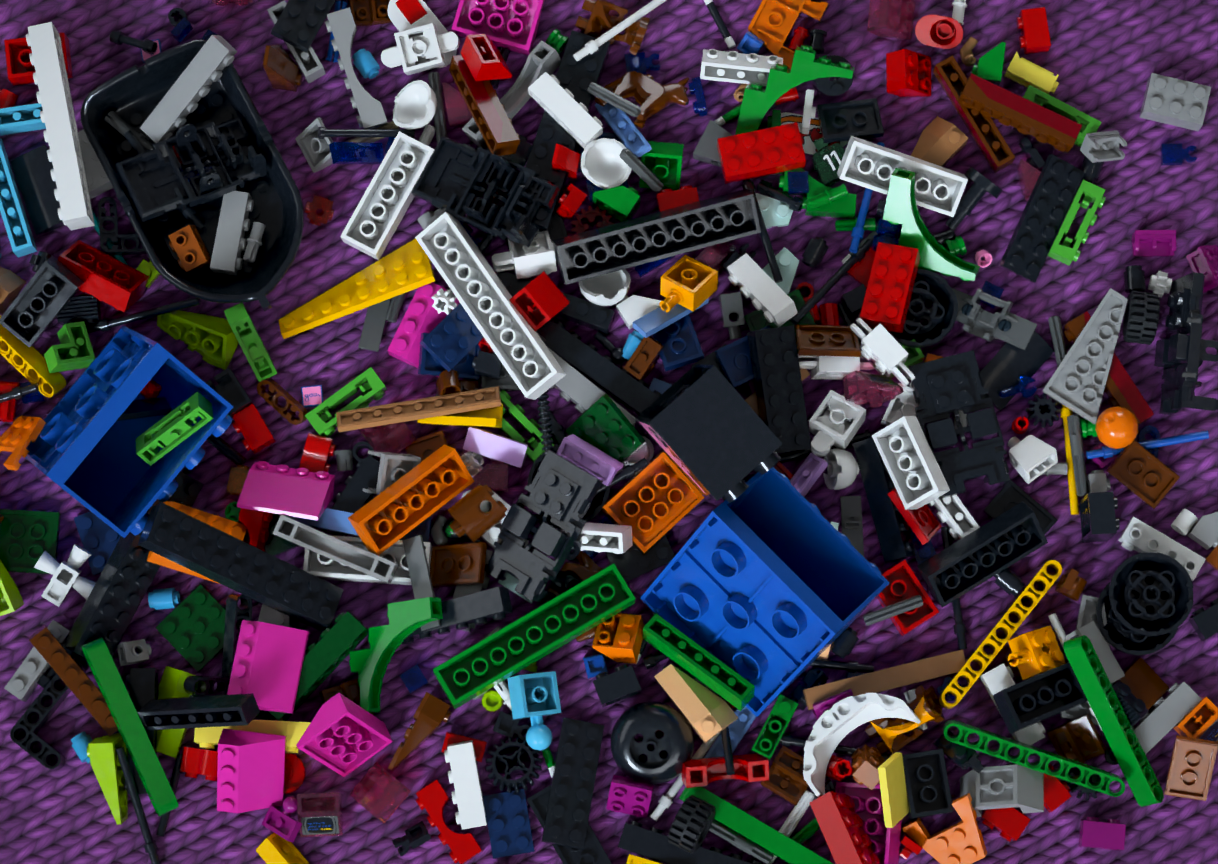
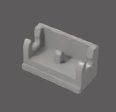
(1103, 146)

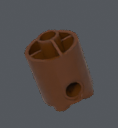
(469, 517)

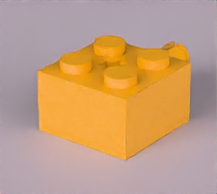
(687, 284)
(1035, 652)

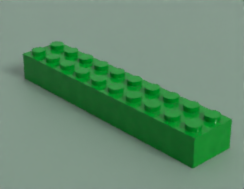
(534, 636)

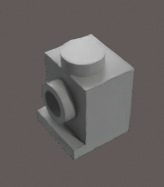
(1098, 482)
(127, 652)

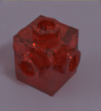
(316, 203)

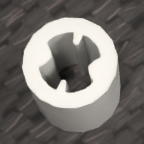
(1184, 522)

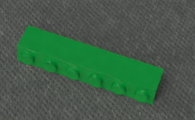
(698, 662)

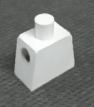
(1031, 457)

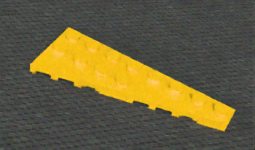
(386, 278)

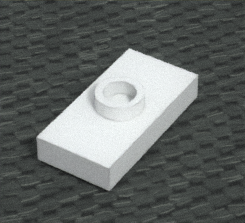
(808, 112)

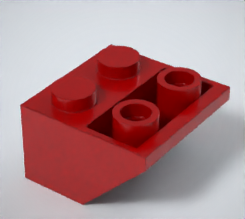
(484, 58)
(908, 74)
(539, 301)

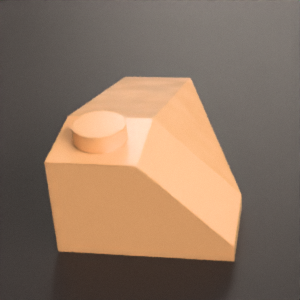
(700, 706)

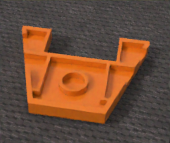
(776, 19)
(17, 438)
(955, 844)

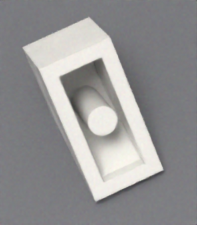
(635, 307)

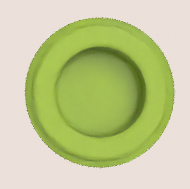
(492, 701)

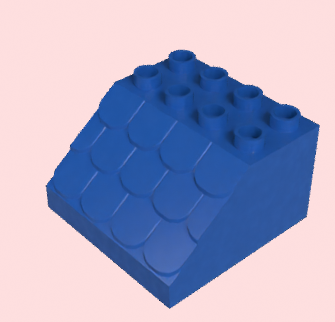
(96, 454)
(765, 585)

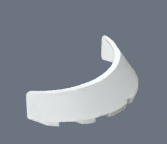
(840, 721)

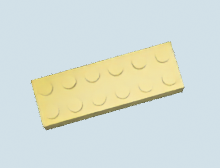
(209, 736)

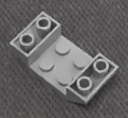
(1004, 788)

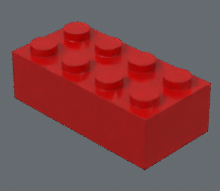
(761, 152)
(105, 276)
(890, 286)
(843, 829)

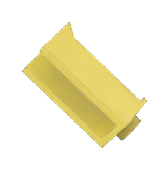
(1028, 74)

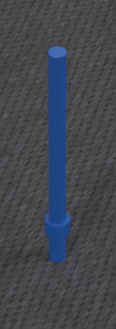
(858, 231)
(1107, 452)

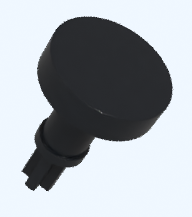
(972, 196)

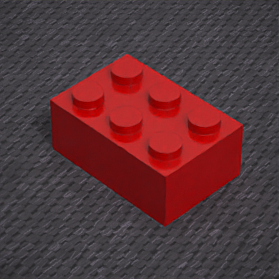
(18, 62)
(902, 586)

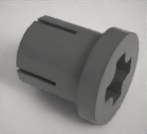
(344, 460)

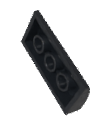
(37, 189)
(1010, 364)

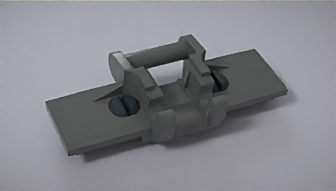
(987, 326)

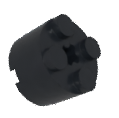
(835, 86)

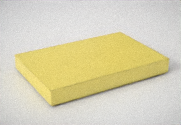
(893, 790)

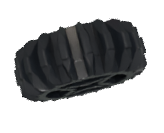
(528, 773)

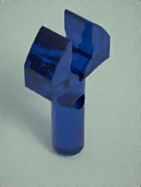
(1024, 380)

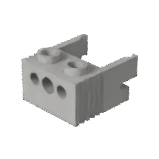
(392, 468)

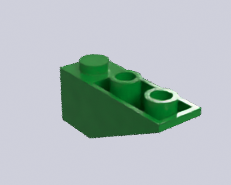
(774, 726)

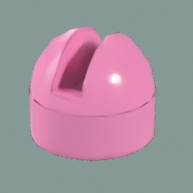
(986, 256)

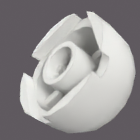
(841, 469)

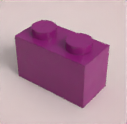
(1102, 834)

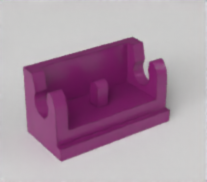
(1154, 243)

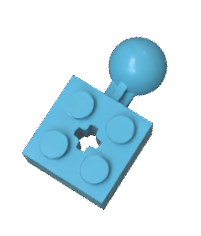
(532, 698)

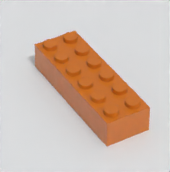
(411, 499)

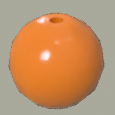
(1116, 427)

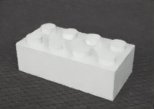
(910, 462)

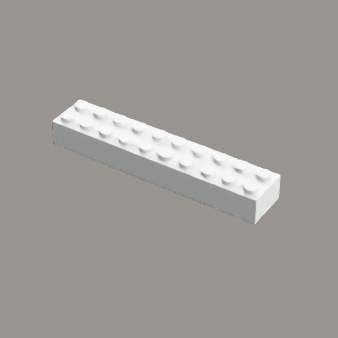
(60, 126)
(489, 306)

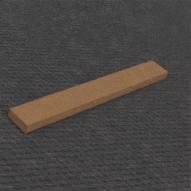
(418, 409)
(890, 677)

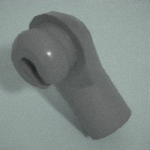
(437, 532)

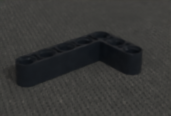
(231, 634)
(44, 714)

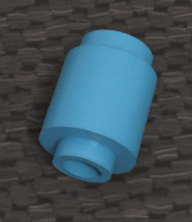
(366, 64)
(163, 598)
(80, 745)

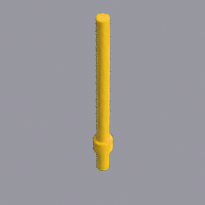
(1074, 509)

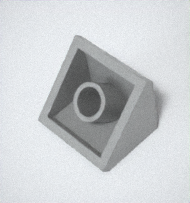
(314, 149)

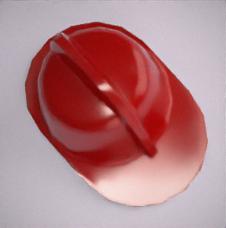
(939, 31)

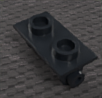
(813, 678)

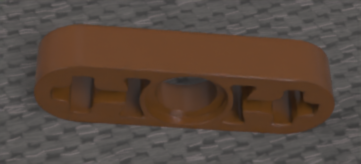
(290, 401)

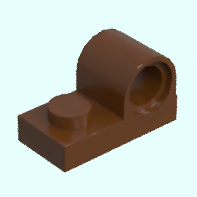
(643, 358)
(449, 383)
(1071, 584)

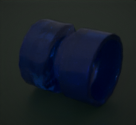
(886, 233)

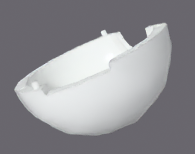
(414, 105)
(603, 164)
(607, 288)

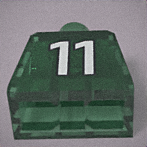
(827, 161)

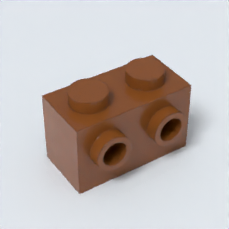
(189, 248)
(865, 766)

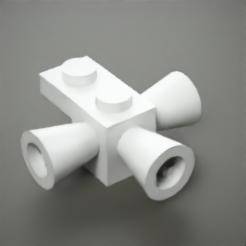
(65, 575)

